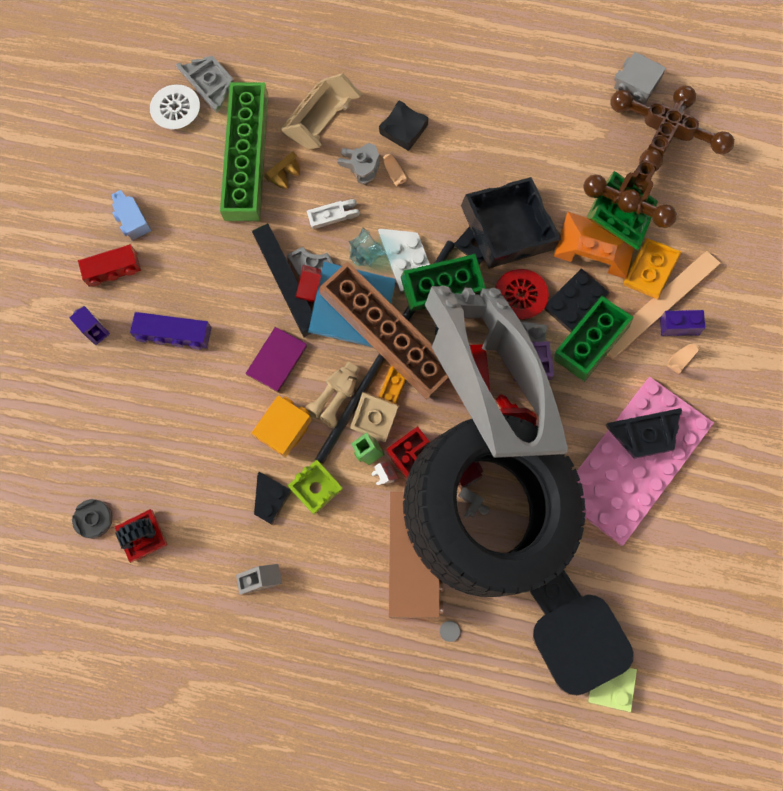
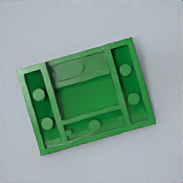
(625, 226)

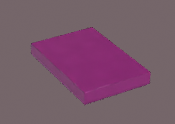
(276, 359)

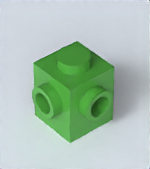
(367, 449)

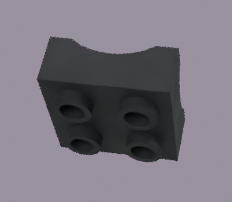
(403, 126)

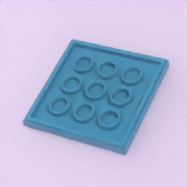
(328, 322)

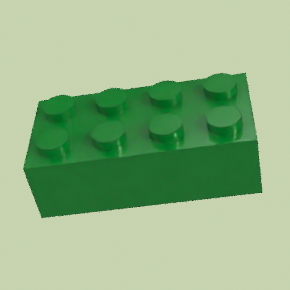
(453, 273)
(593, 338)

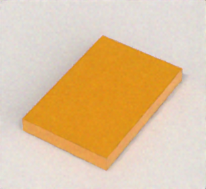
(652, 268)

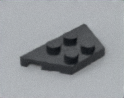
(647, 433)

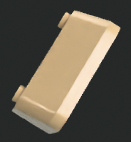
(318, 108)

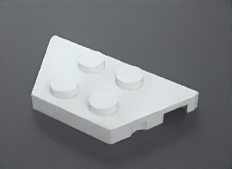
(403, 252)

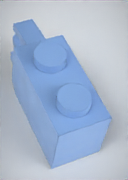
(130, 216)

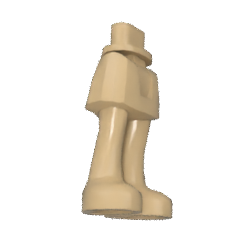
(341, 382)

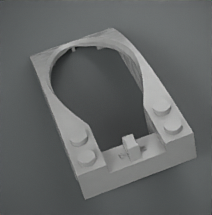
(517, 352)

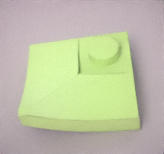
(616, 692)

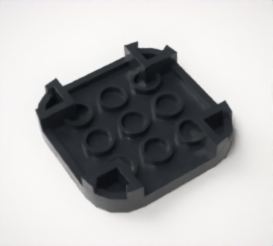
(582, 645)

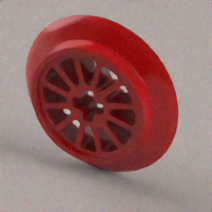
(535, 281)

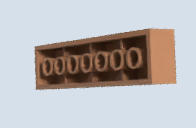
(384, 329)

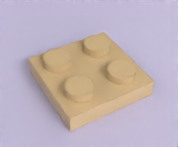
(374, 416)

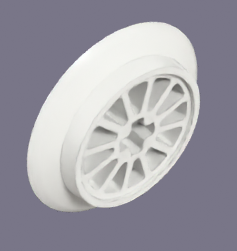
(189, 105)

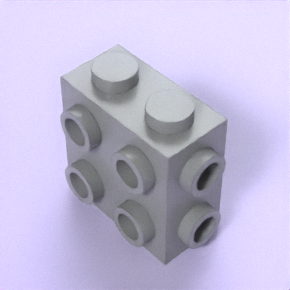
(639, 77)

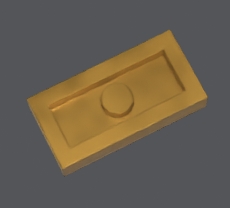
(277, 174)

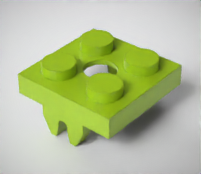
(301, 487)

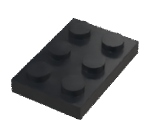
(575, 299)

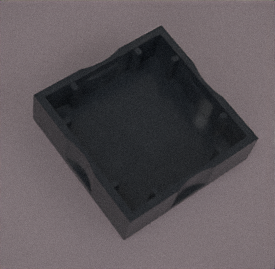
(510, 222)

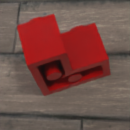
(405, 450)

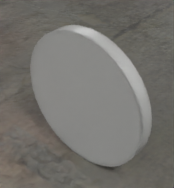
(449, 631)

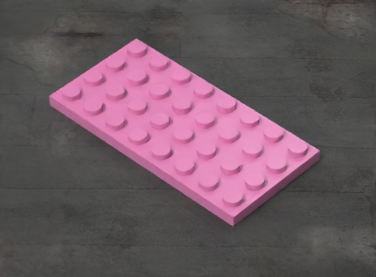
(624, 488)

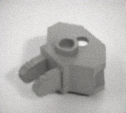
(363, 162)

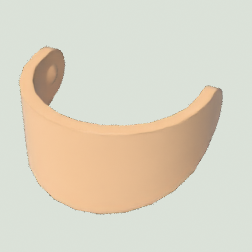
(394, 170)
(682, 357)

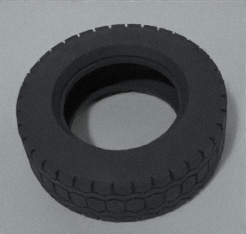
(450, 549)

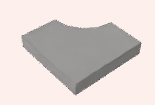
(302, 257)

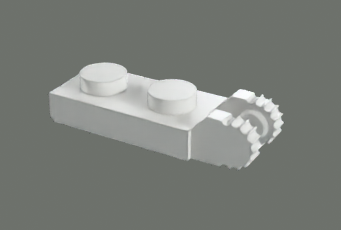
(332, 213)

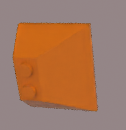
(589, 240)

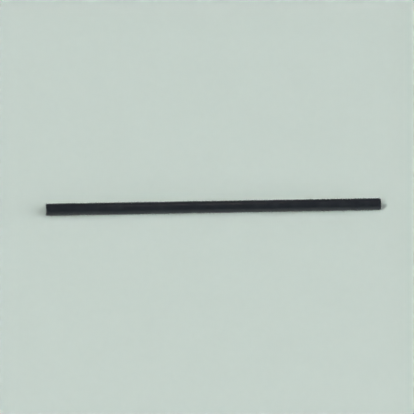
(368, 379)

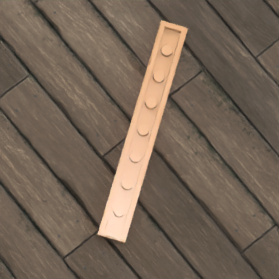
(668, 298)

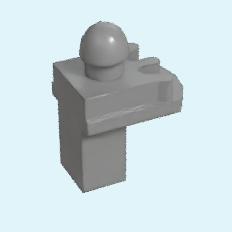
(475, 501)

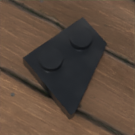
(269, 498)

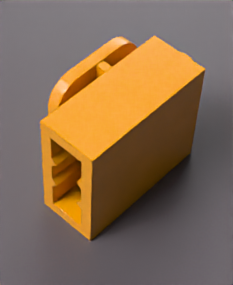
(282, 426)

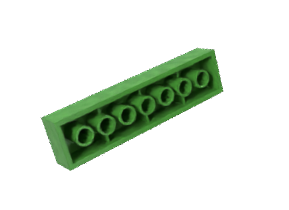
(244, 152)

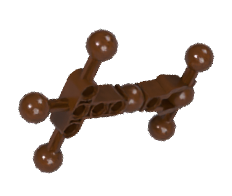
(669, 124)

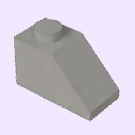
(259, 578)

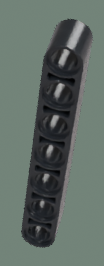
(284, 277)

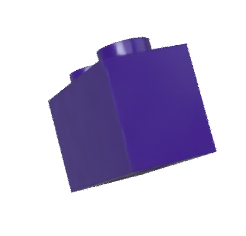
(682, 323)
(89, 325)

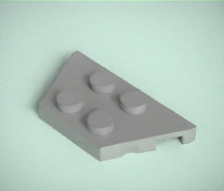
(208, 79)

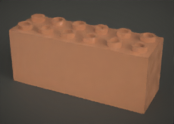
(411, 585)

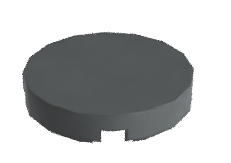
(92, 518)

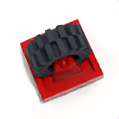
(140, 536)

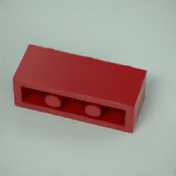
(109, 265)

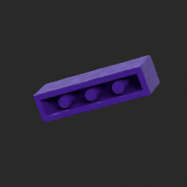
(170, 330)

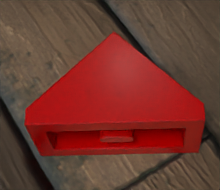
(308, 283)

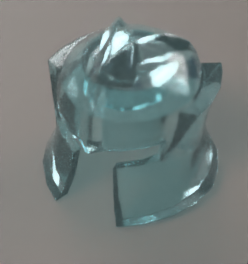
(364, 249)

